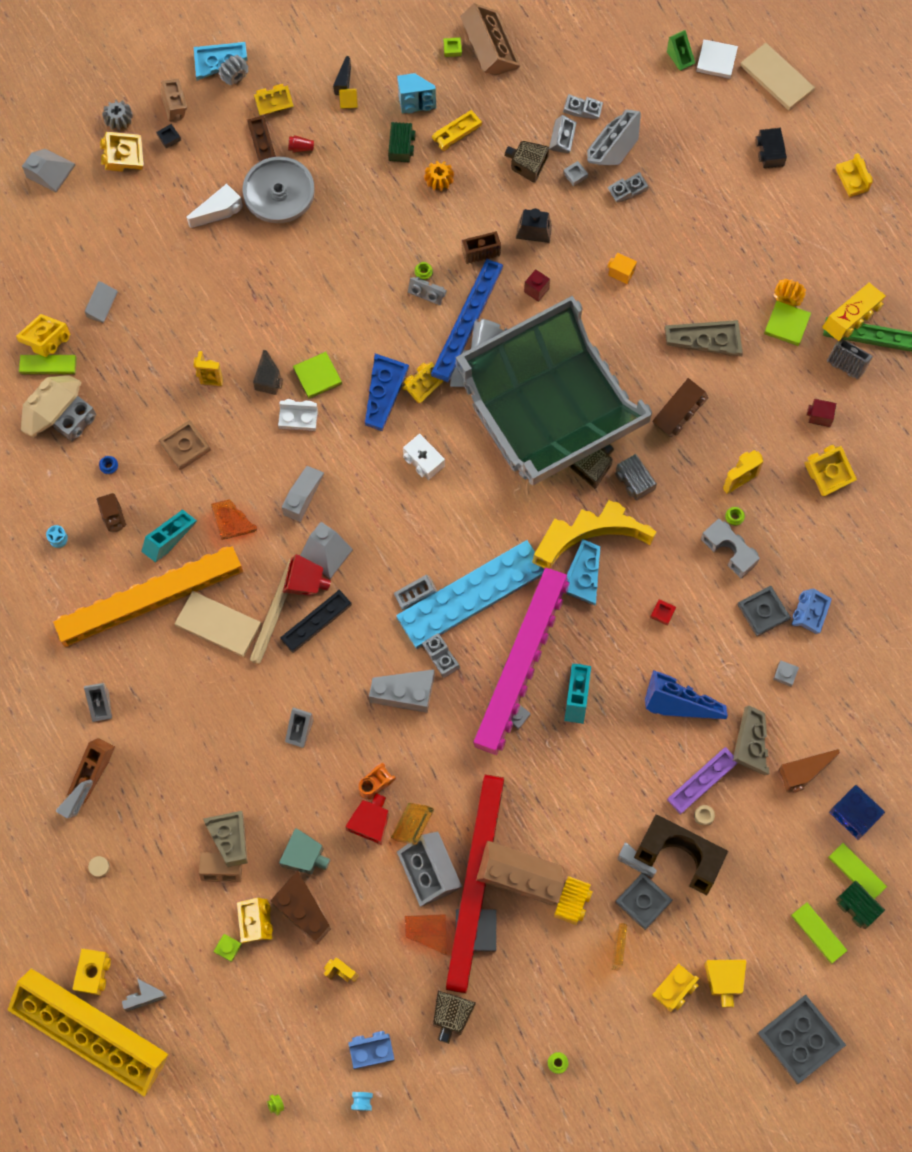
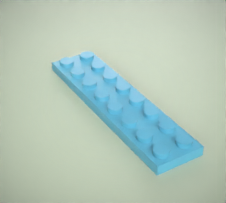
(470, 594)

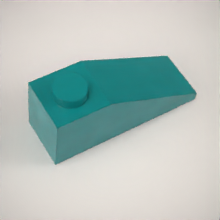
(166, 536)
(577, 693)

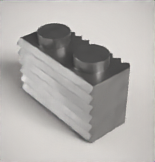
(849, 358)
(635, 477)

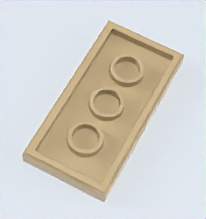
(777, 76)
(218, 624)

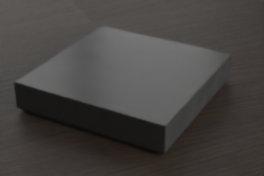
(763, 611)
(643, 901)
(486, 931)

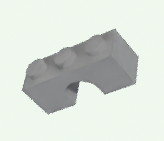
(721, 535)

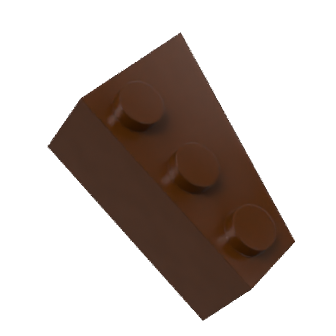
(680, 408)
(300, 907)

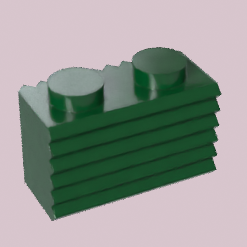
(400, 142)
(860, 905)

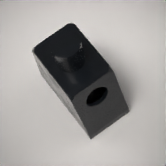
(534, 226)

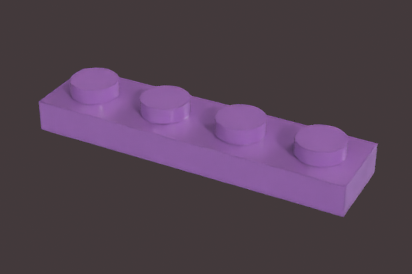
(702, 781)

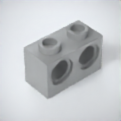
(71, 416)

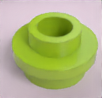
(423, 266)
(735, 511)
(558, 1070)
(275, 1104)

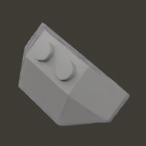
(615, 139)

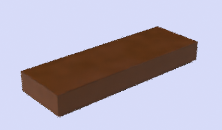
(261, 138)

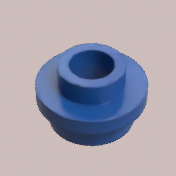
(108, 460)

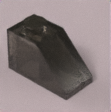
(267, 375)

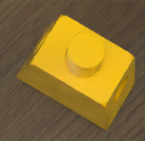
(726, 979)

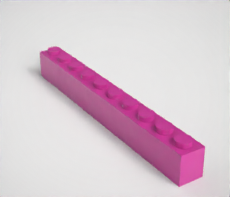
(521, 662)

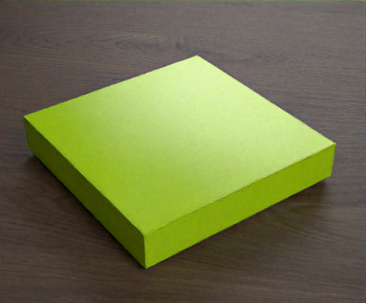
(787, 323)
(317, 375)

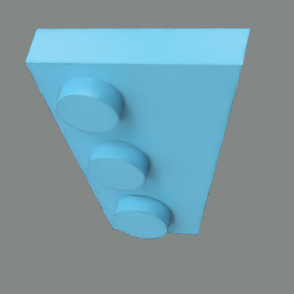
(209, 58)
(584, 573)

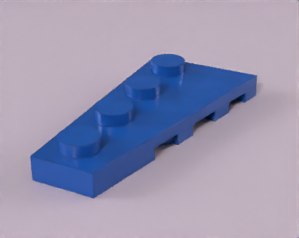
(384, 389)

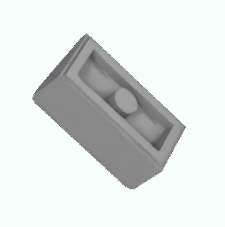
(562, 134)
(100, 302)

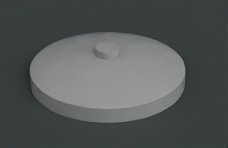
(278, 189)

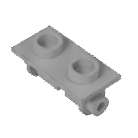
(423, 290)

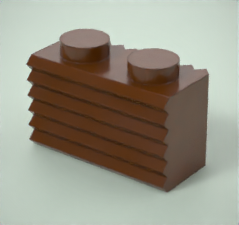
(481, 247)
(111, 512)

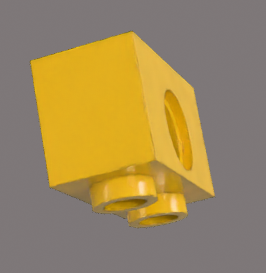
(87, 960)

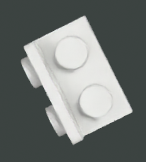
(298, 415)

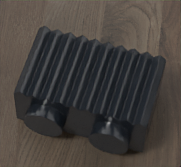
(772, 147)

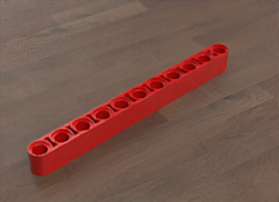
(474, 890)

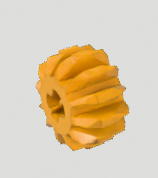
(439, 175)
(790, 292)

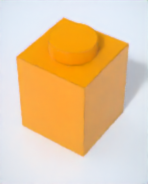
(621, 268)

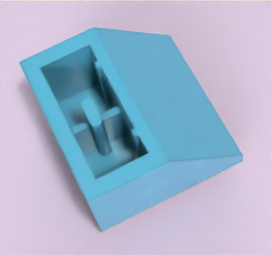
(415, 93)

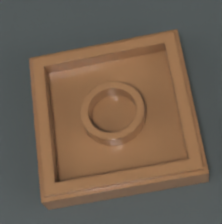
(184, 445)

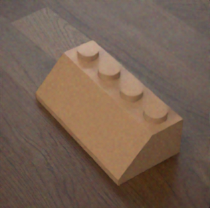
(489, 40)
(521, 873)

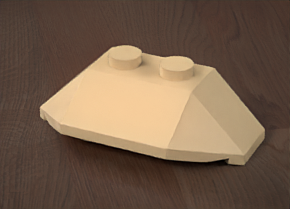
(48, 403)

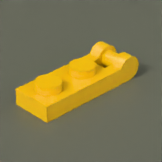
(457, 130)

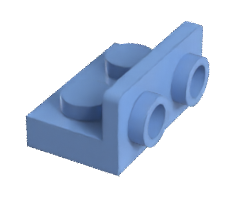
(811, 610)
(371, 1050)

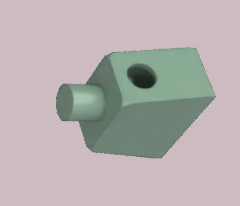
(303, 854)

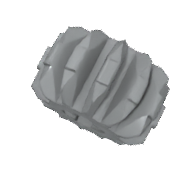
(233, 70)
(117, 115)

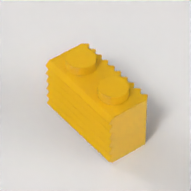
(572, 901)

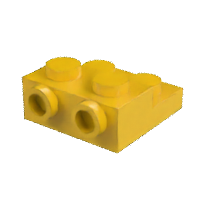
(121, 151)
(44, 335)
(830, 469)
(746, 470)

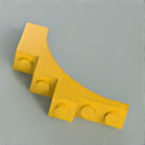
(587, 525)

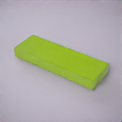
(47, 365)
(857, 870)
(819, 933)

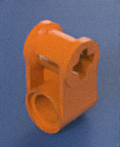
(378, 778)

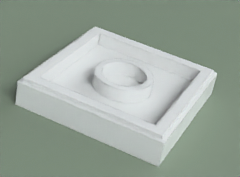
(716, 59)

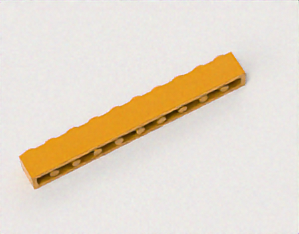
(147, 596)

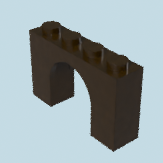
(706, 854)

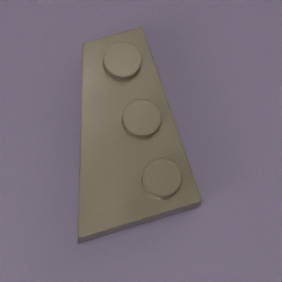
(750, 744)
(229, 837)

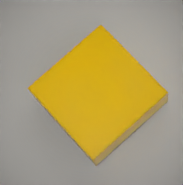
(348, 98)

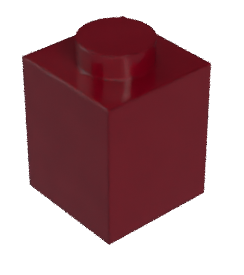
(537, 285)
(821, 412)

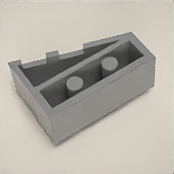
(403, 690)

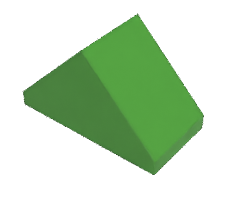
(680, 50)

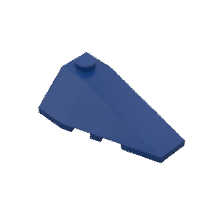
(671, 699)

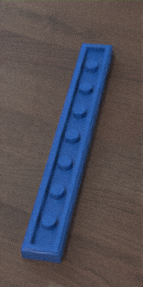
(465, 322)

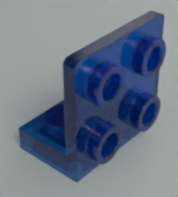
(857, 812)

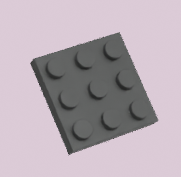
(801, 1039)

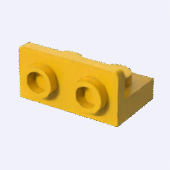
(273, 100)
(854, 176)
(208, 371)
(421, 383)
(254, 920)
(338, 967)
(675, 987)

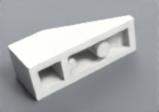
(217, 207)

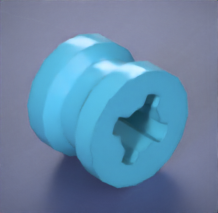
(55, 532)
(362, 1101)

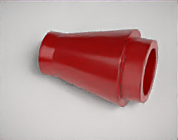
(300, 144)

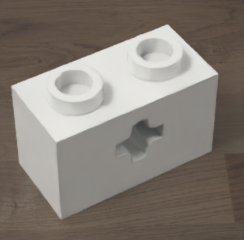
(422, 448)

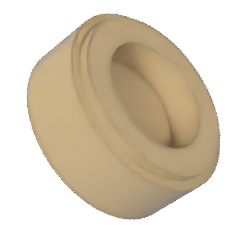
(704, 815)
(99, 866)

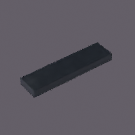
(316, 621)

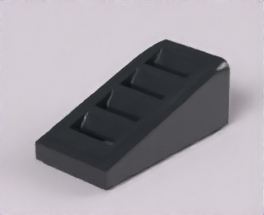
(343, 78)

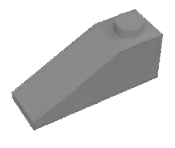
(302, 493)

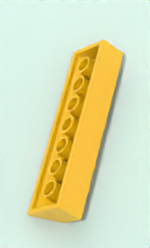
(87, 1031)

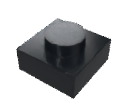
(168, 136)

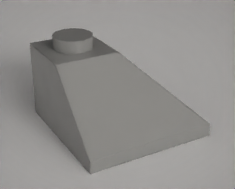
(47, 169)
(326, 549)

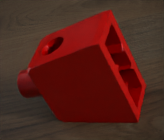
(304, 577)
(370, 820)

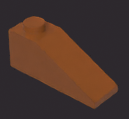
(92, 764)
(801, 772)

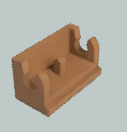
(173, 98)
(214, 868)

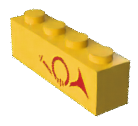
(854, 312)

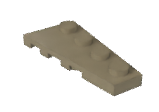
(711, 336)

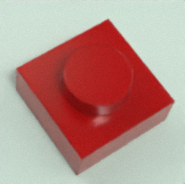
(663, 612)

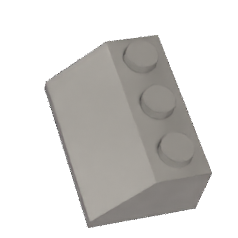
(429, 869)

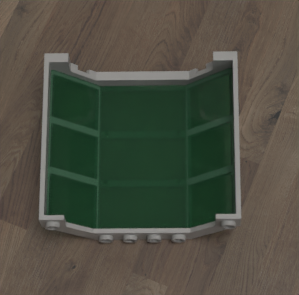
(547, 393)

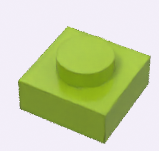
(452, 47)
(227, 948)

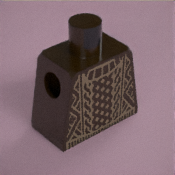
(528, 159)
(594, 466)
(451, 1015)

